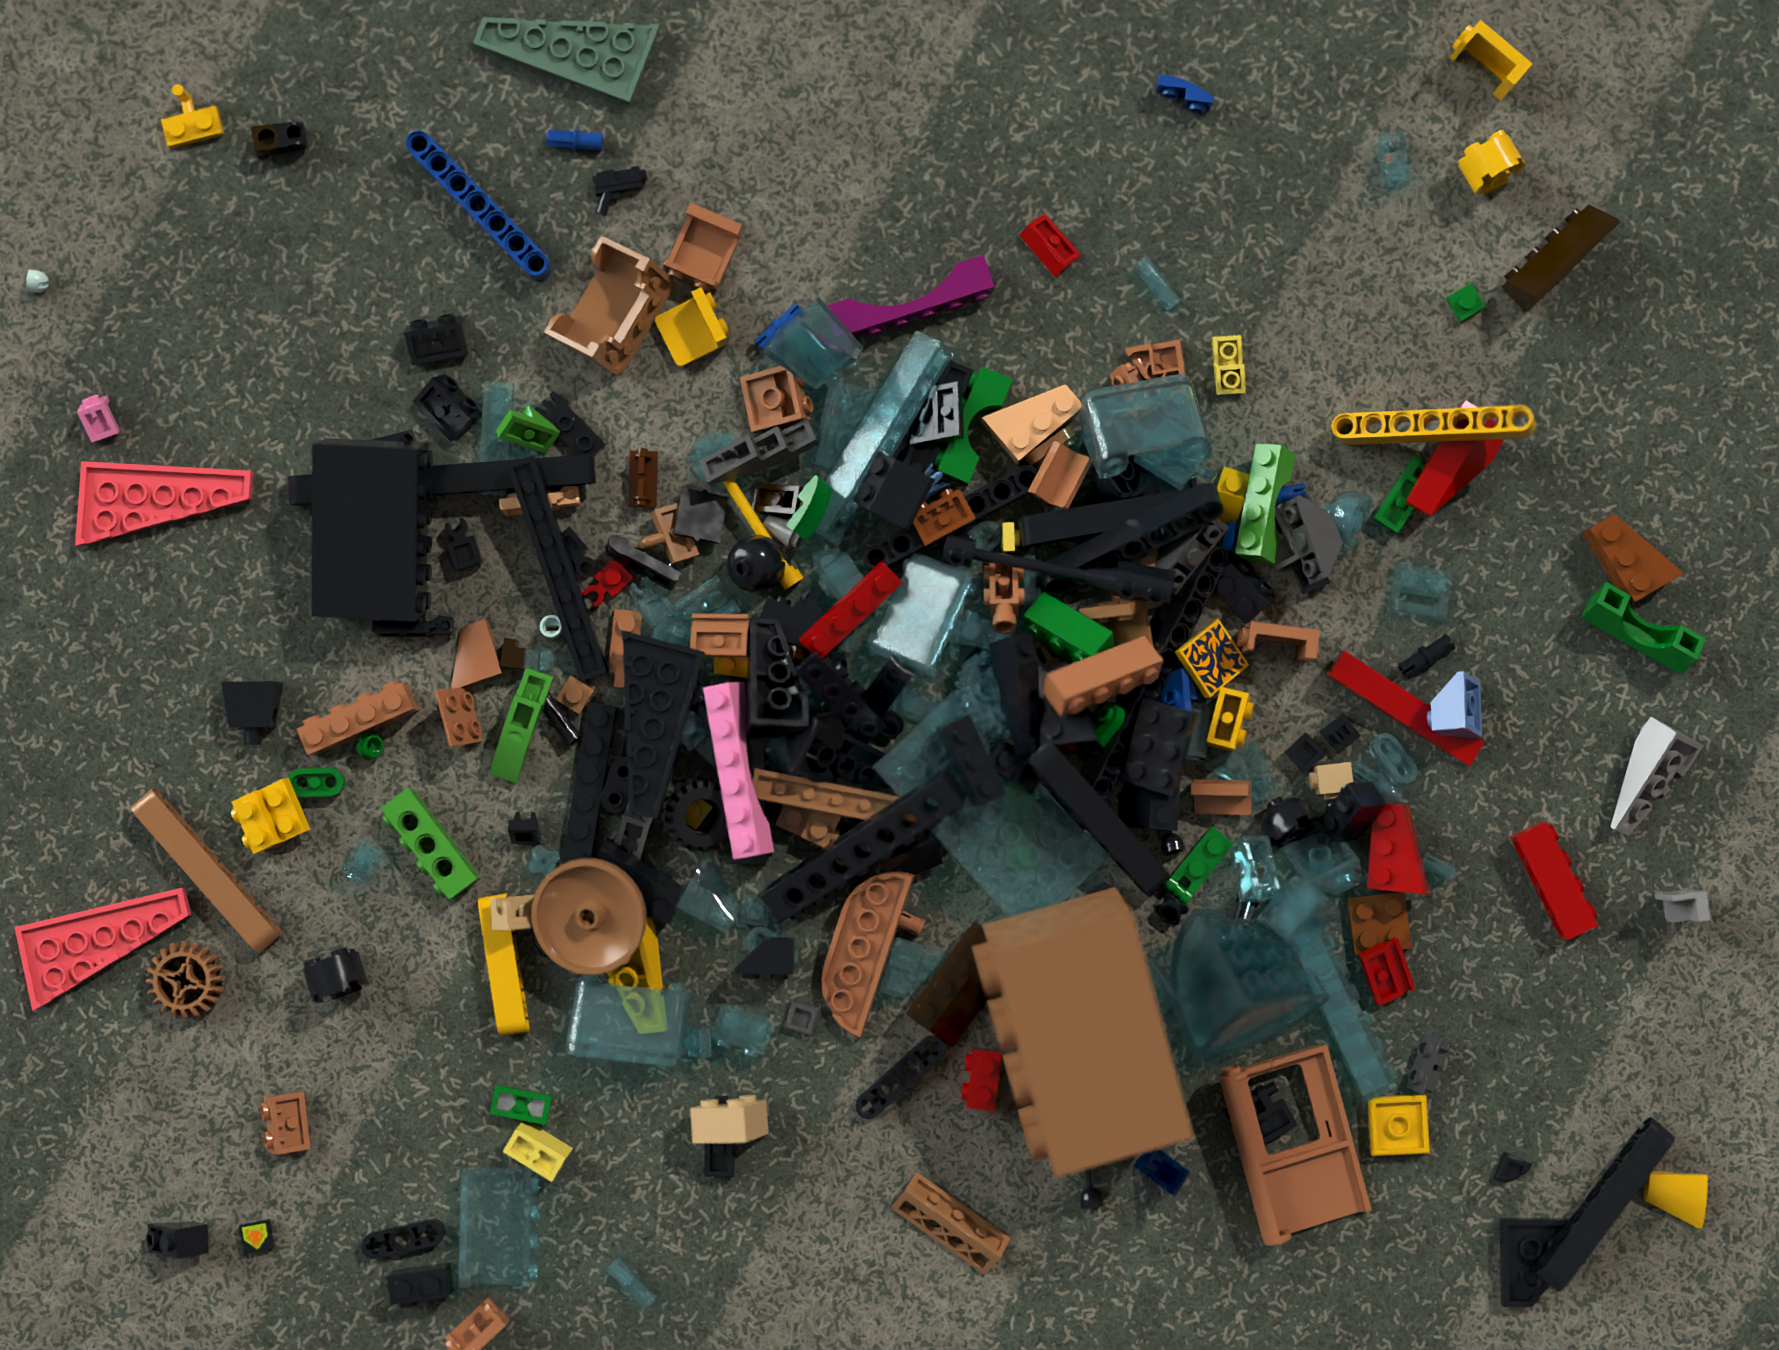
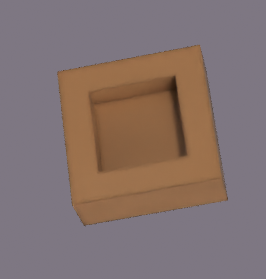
(575, 694)

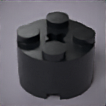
(335, 975)

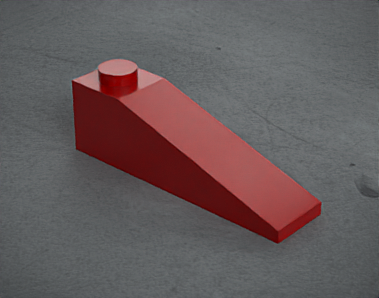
(1451, 468)

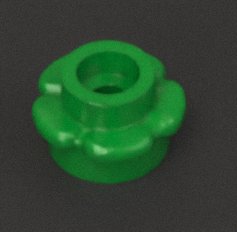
(375, 745)

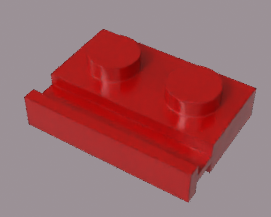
(1386, 971)

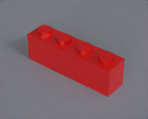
(1554, 880)

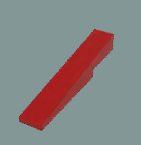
(1398, 705)

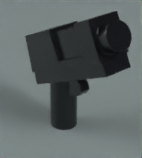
(612, 183)

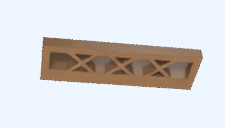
(954, 1220)

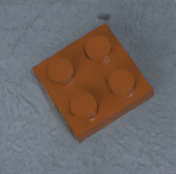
(1377, 920)

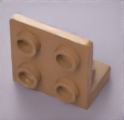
(1123, 617)

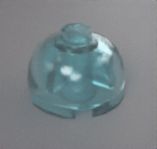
(1350, 513)

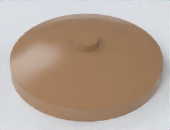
(588, 916)

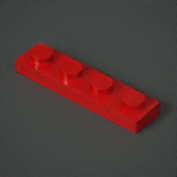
(851, 610)

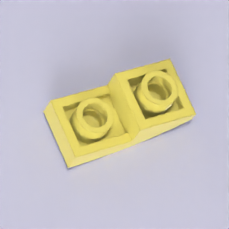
(1228, 364)

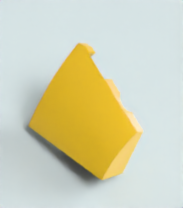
(1679, 1195)

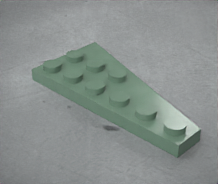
(581, 52)

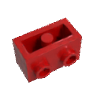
(983, 1078)

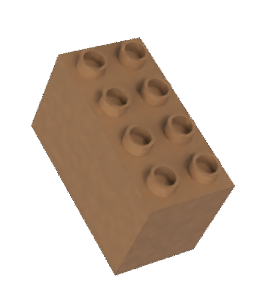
(1082, 1032)

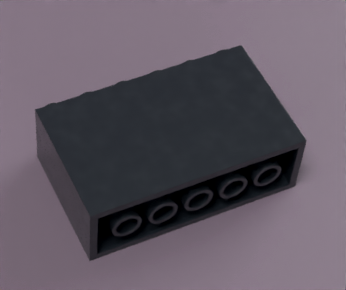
(371, 529)

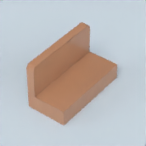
(1060, 476)
(1222, 796)

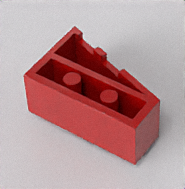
(1395, 854)

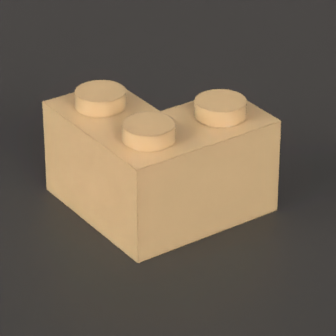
(731, 1122)

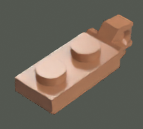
(627, 621)

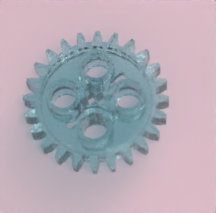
(982, 696)

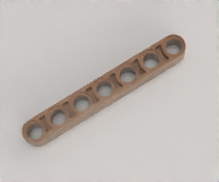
(205, 871)

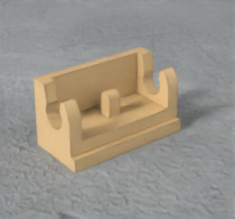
(511, 912)

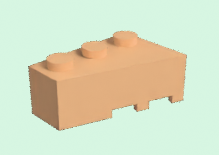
(1032, 421)

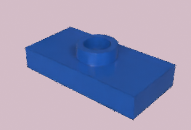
(1177, 690)

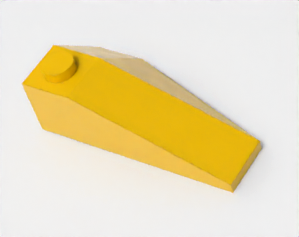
(644, 966)

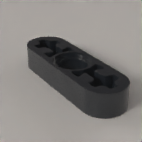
(384, 1251)

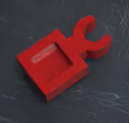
(611, 579)

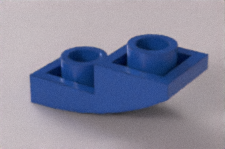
(1194, 97)

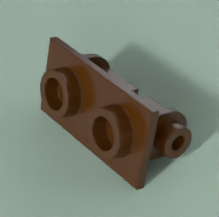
(643, 478)

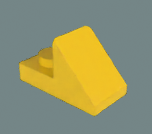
(1232, 489)

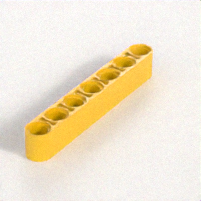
(1445, 432)

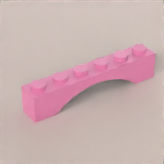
(745, 819)

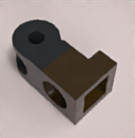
(278, 138)

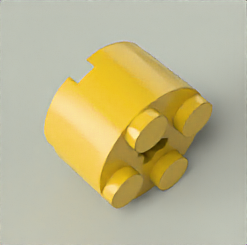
(1491, 163)

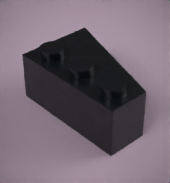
(657, 889)

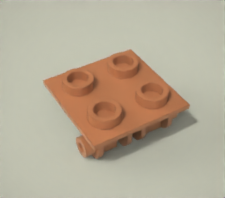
(459, 716)

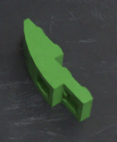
(521, 725)

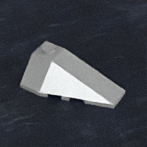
(1654, 761)

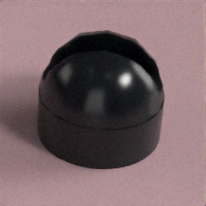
(1172, 844)

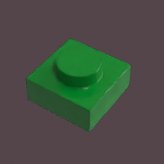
(1465, 302)

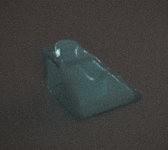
(1323, 863)

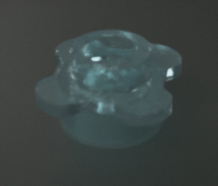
(540, 853)

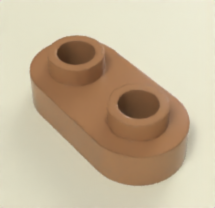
(1038, 455)

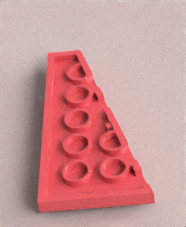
(136, 497)
(78, 945)

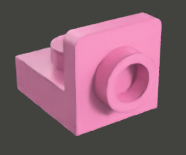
(97, 418)

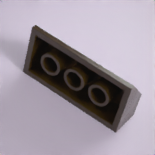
(1558, 256)
(954, 992)

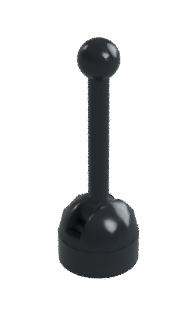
(1091, 1196)

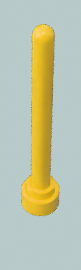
(791, 575)

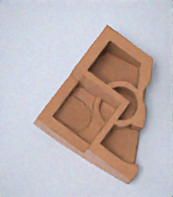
(1148, 359)
(475, 655)

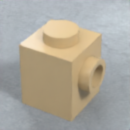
(1330, 779)

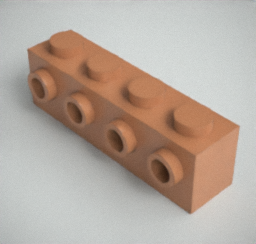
(1102, 676)
(361, 717)

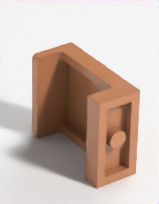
(703, 248)
(1305, 638)

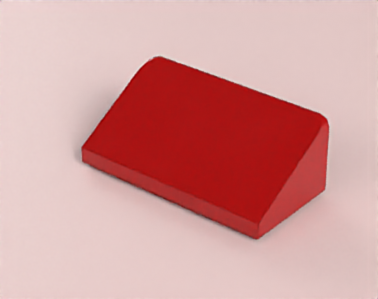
(1049, 245)

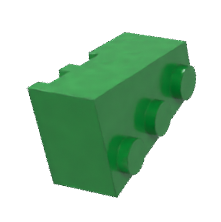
(1065, 630)

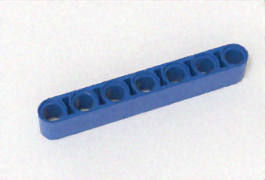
(469, 196)

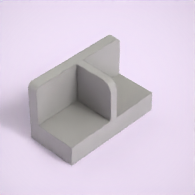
(1685, 905)

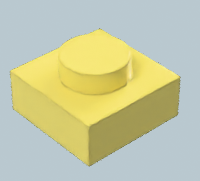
(1010, 538)

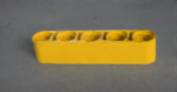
(504, 973)

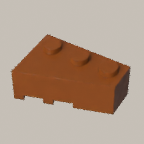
(1628, 558)

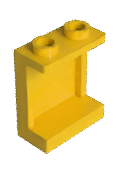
(1494, 54)

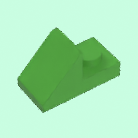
(528, 430)

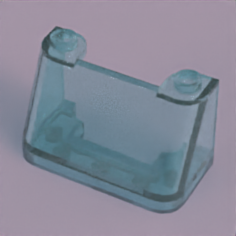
(1142, 420)
(922, 614)
(628, 1022)

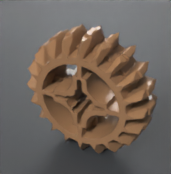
(189, 968)

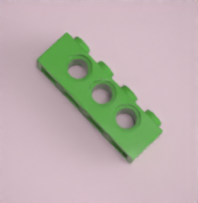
(462, 874)

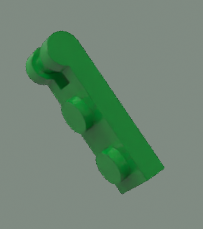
(1394, 510)
(1198, 864)

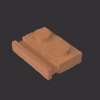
(720, 634)

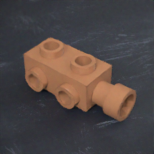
(1003, 595)

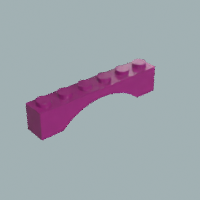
(965, 282)

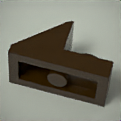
(776, 499)

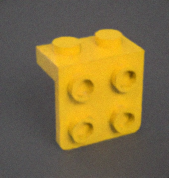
(692, 328)

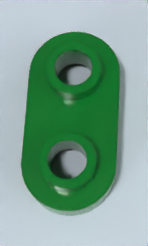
(1108, 721)
(317, 782)

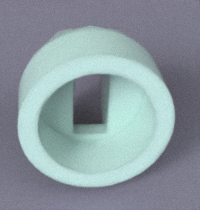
(35, 281)
(553, 622)

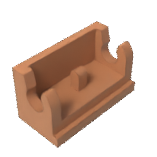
(477, 1328)

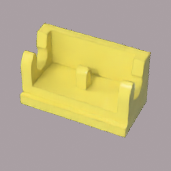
(537, 1150)

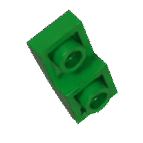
(816, 500)

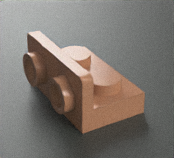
(285, 1123)

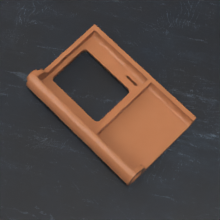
(1306, 1181)

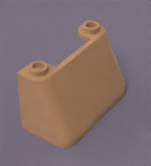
(614, 307)

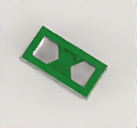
(521, 1104)

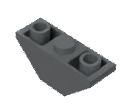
(1313, 536)
(1189, 551)

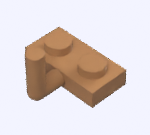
(676, 547)

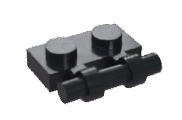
(1275, 1117)

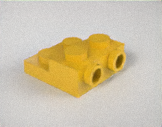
(269, 816)

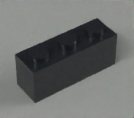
(970, 760)

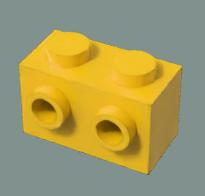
(1229, 719)

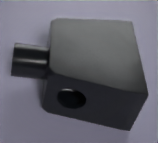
(252, 707)

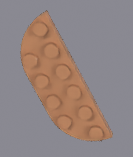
(862, 947)

